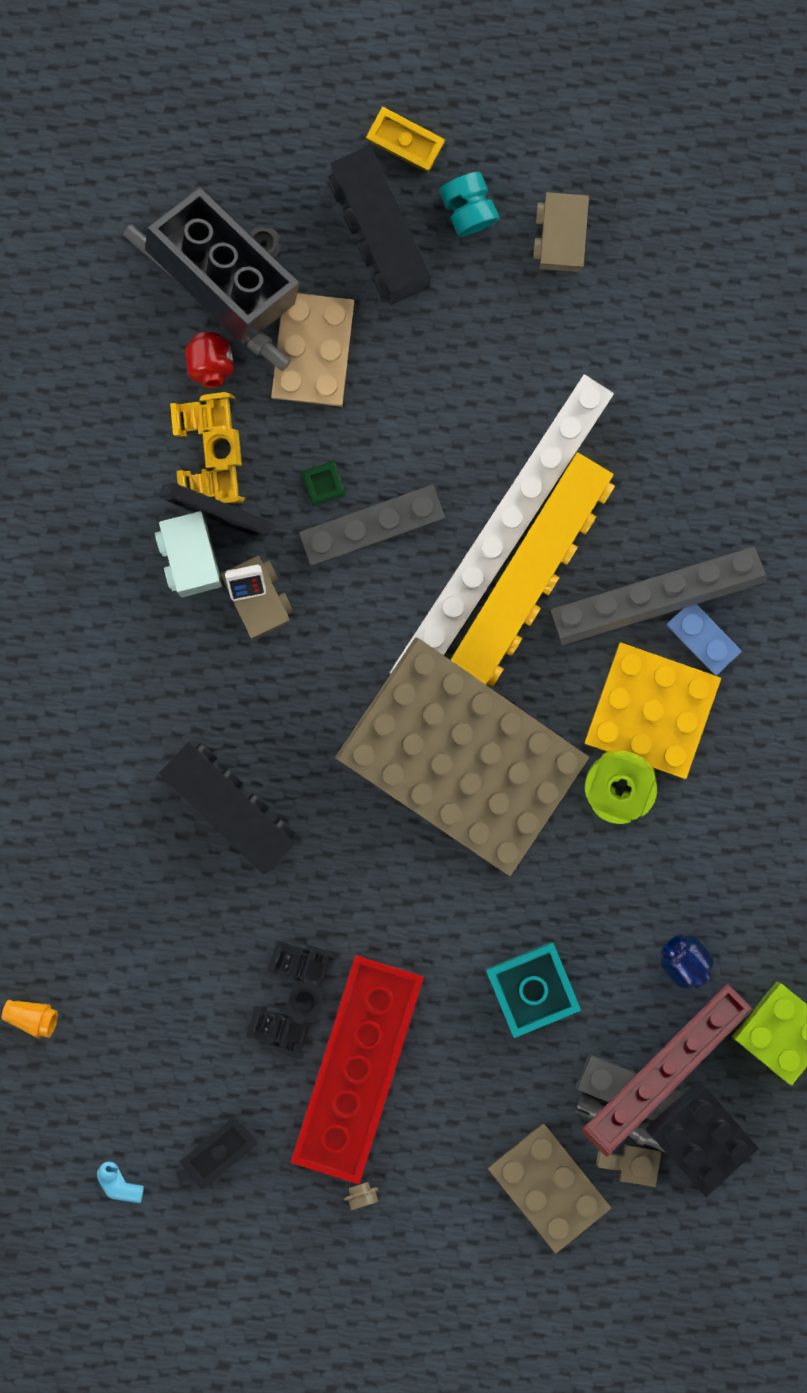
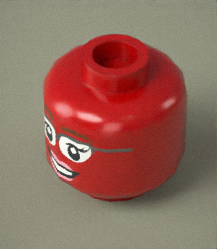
(209, 359)

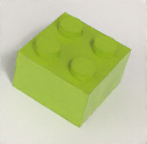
(777, 1033)

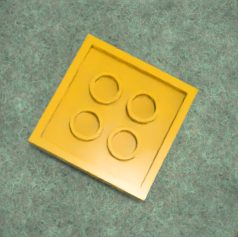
(653, 709)

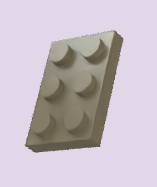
(549, 1188)

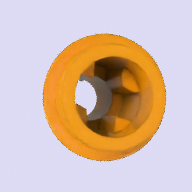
(30, 1017)

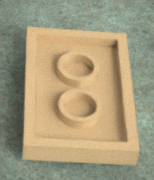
(317, 342)

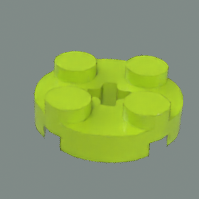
(630, 805)

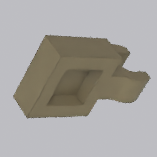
(636, 1164)

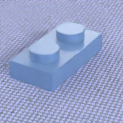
(704, 638)

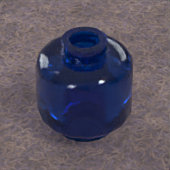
(686, 961)

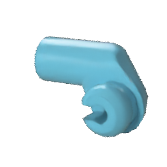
(115, 1185)

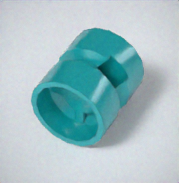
(469, 205)

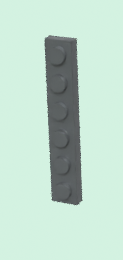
(658, 595)

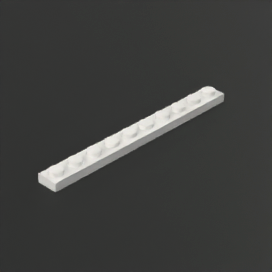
(513, 515)

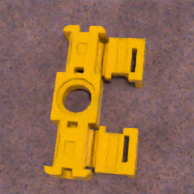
(216, 418)

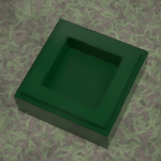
(323, 483)

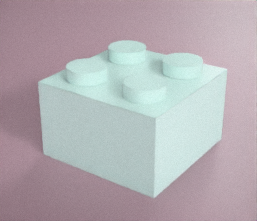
(190, 554)

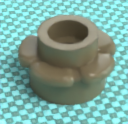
(361, 1196)

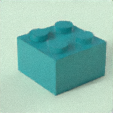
(533, 989)

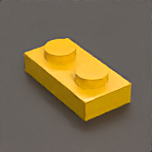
(405, 140)

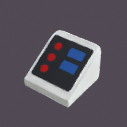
(245, 582)

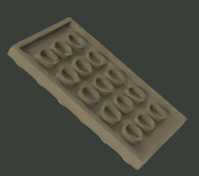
(462, 756)

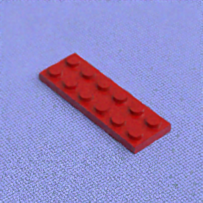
(357, 1069)

